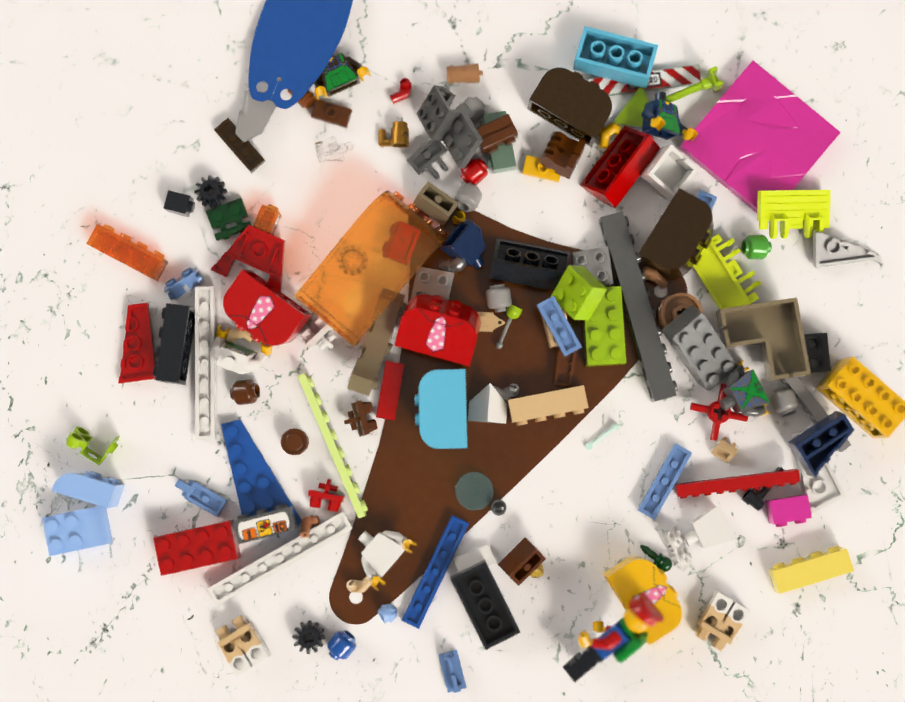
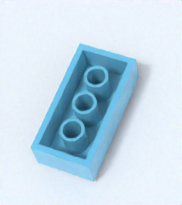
(615, 57)

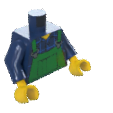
(663, 121)

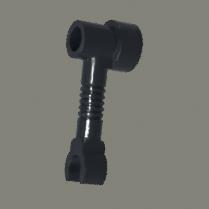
(754, 498)

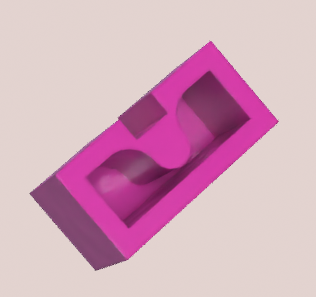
(788, 509)

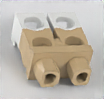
(721, 618)
(243, 647)

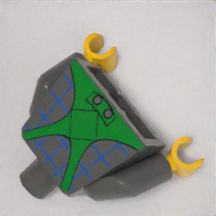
(745, 393)

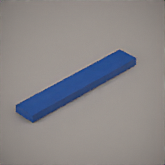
(435, 571)

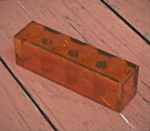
(127, 252)

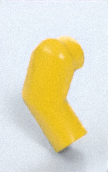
(606, 132)

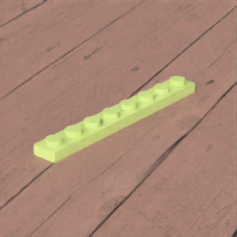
(336, 452)

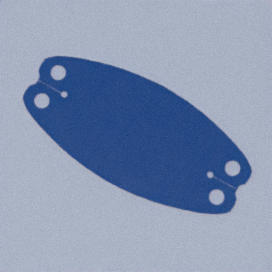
(296, 44)

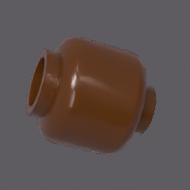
(245, 392)

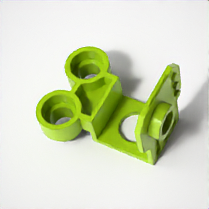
(81, 438)

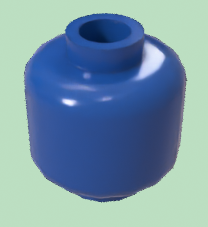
(341, 645)

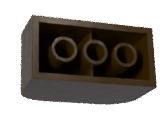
(571, 104)
(679, 236)

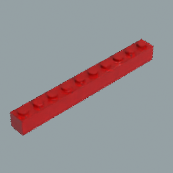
(735, 483)

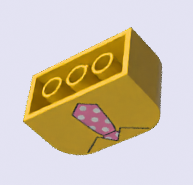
(639, 576)

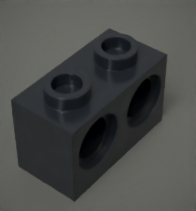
(820, 352)

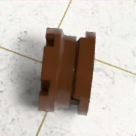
(294, 441)

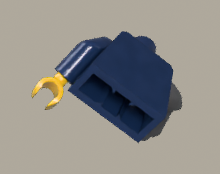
(463, 245)

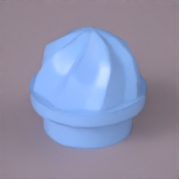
(387, 613)

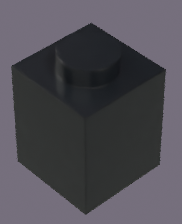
(179, 203)

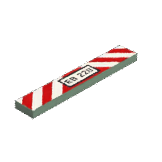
(658, 80)

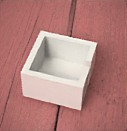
(667, 174)

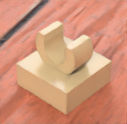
(724, 450)

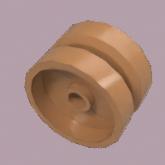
(668, 307)

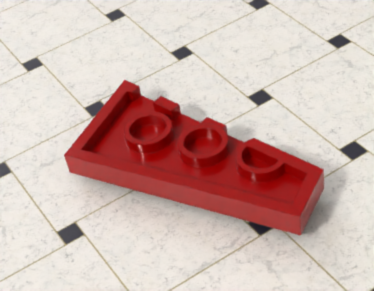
(138, 346)

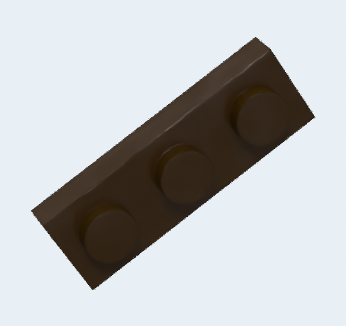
(243, 150)

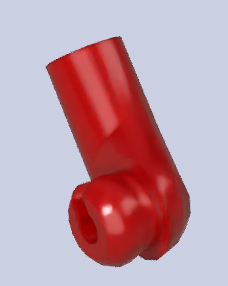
(404, 91)

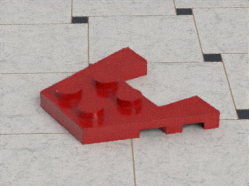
(257, 250)

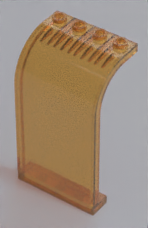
(370, 265)

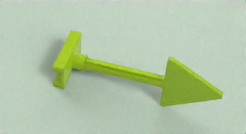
(632, 111)

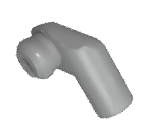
(508, 392)

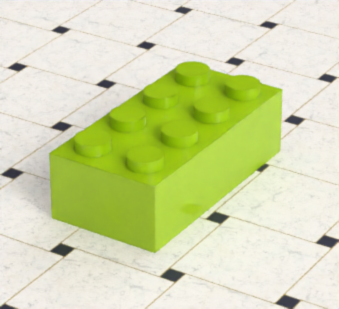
(605, 331)

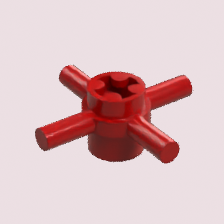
(714, 416)

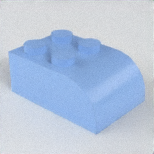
(90, 488)
(77, 530)

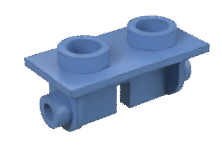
(188, 278)
(452, 671)

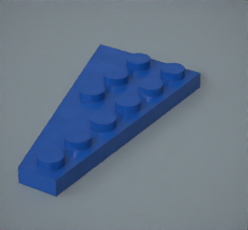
(253, 478)

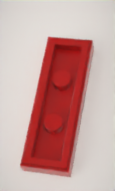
(390, 390)

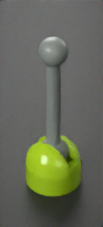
(513, 313)

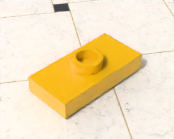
(533, 168)

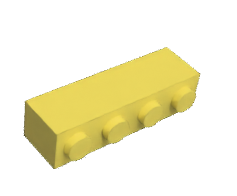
(811, 569)

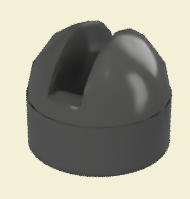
(498, 504)

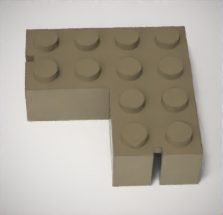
(776, 328)

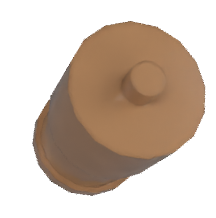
(463, 74)

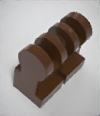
(562, 154)

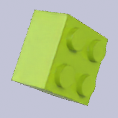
(579, 292)

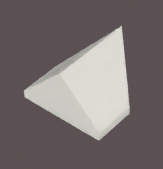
(488, 406)

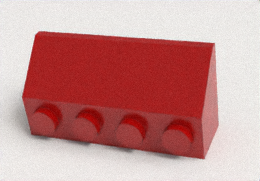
(620, 166)

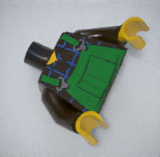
(339, 75)

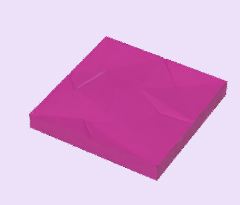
(759, 137)

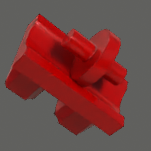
(334, 499)

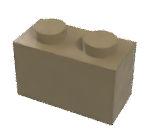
(435, 203)

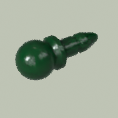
(662, 562)

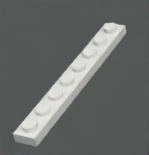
(205, 364)
(279, 558)

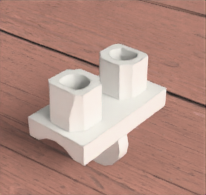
(312, 339)

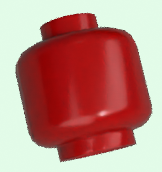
(474, 171)

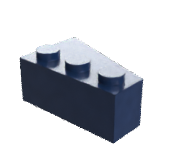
(821, 441)

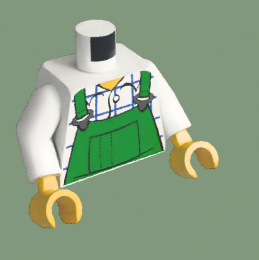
(237, 357)

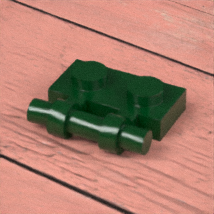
(227, 214)

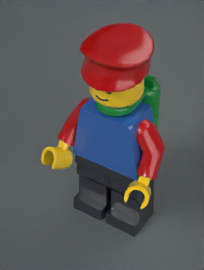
(621, 639)

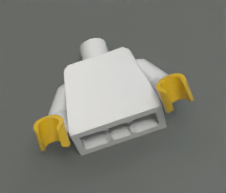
(382, 553)

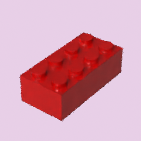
(196, 547)

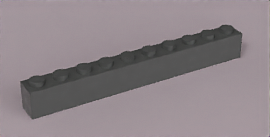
(637, 307)

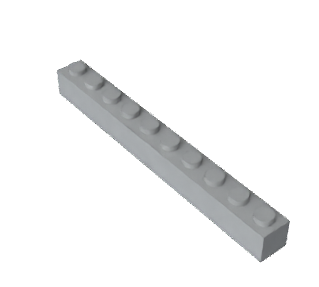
(809, 403)

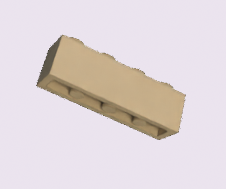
(547, 404)

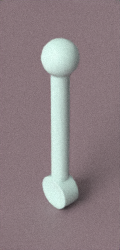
(589, 446)

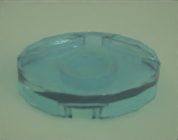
(474, 491)

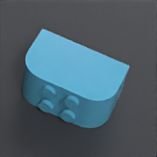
(442, 409)

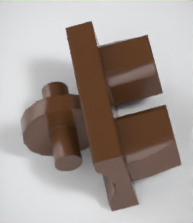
(358, 419)

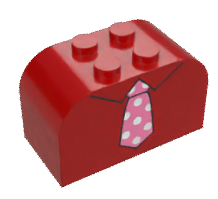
(263, 310)
(439, 328)

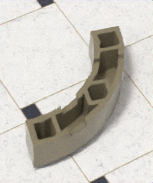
(375, 348)

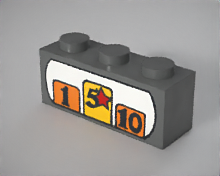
(265, 524)

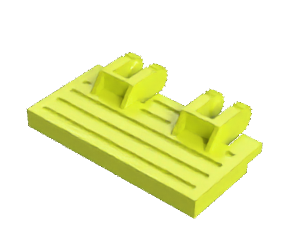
(791, 209)
(721, 276)

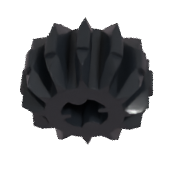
(205, 186)
(311, 643)

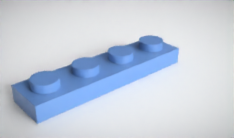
(664, 481)

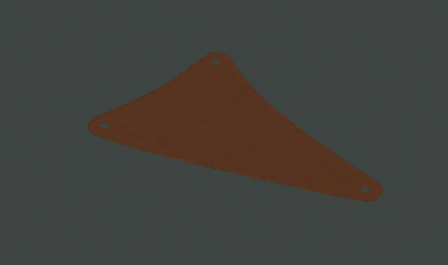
(416, 484)

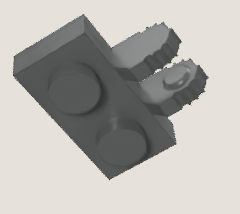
(426, 156)

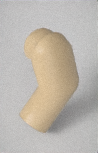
(236, 333)
(358, 586)

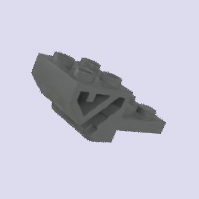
(450, 125)

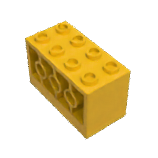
(863, 397)

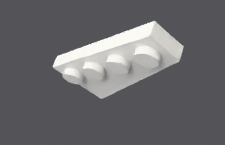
(823, 489)

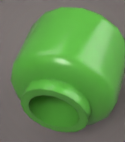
(756, 247)

